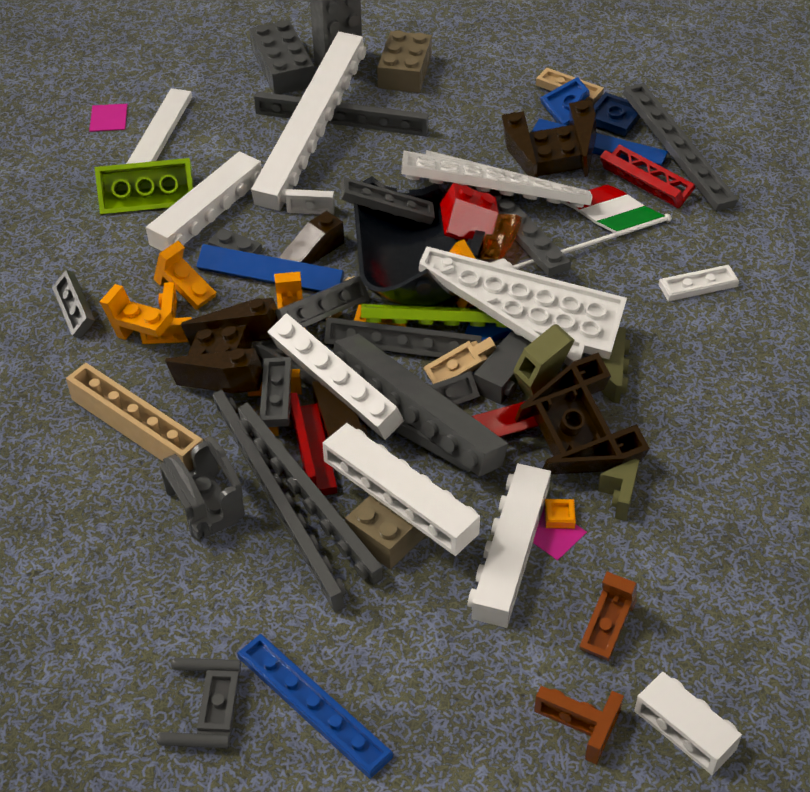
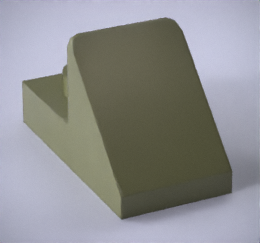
(620, 483)

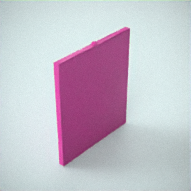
(108, 117)
(556, 540)

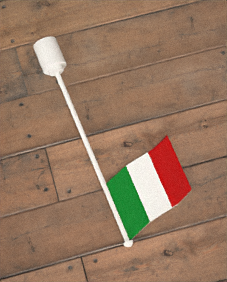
(612, 211)

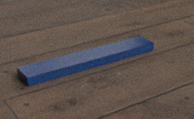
(610, 143)
(264, 267)
(316, 706)

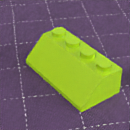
(143, 185)

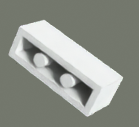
(688, 722)

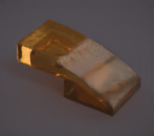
(505, 231)

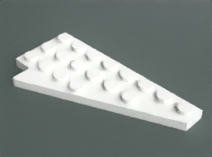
(447, 168)
(531, 301)

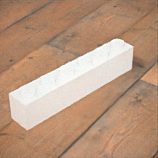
(204, 202)
(336, 376)
(402, 488)
(510, 546)

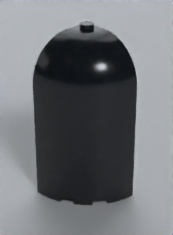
(394, 246)

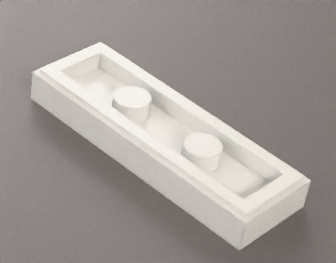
(698, 283)

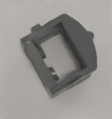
(205, 504)

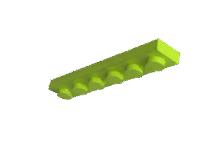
(426, 315)

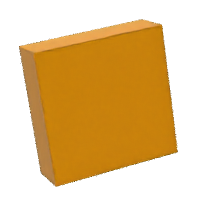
(560, 513)

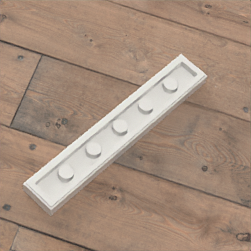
(161, 126)

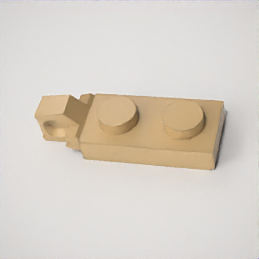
(460, 360)

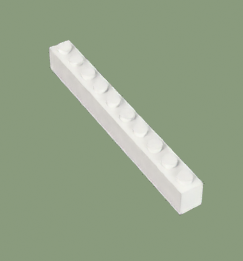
(308, 121)

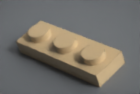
(552, 79)

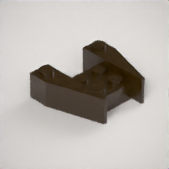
(555, 148)
(222, 348)
(575, 424)

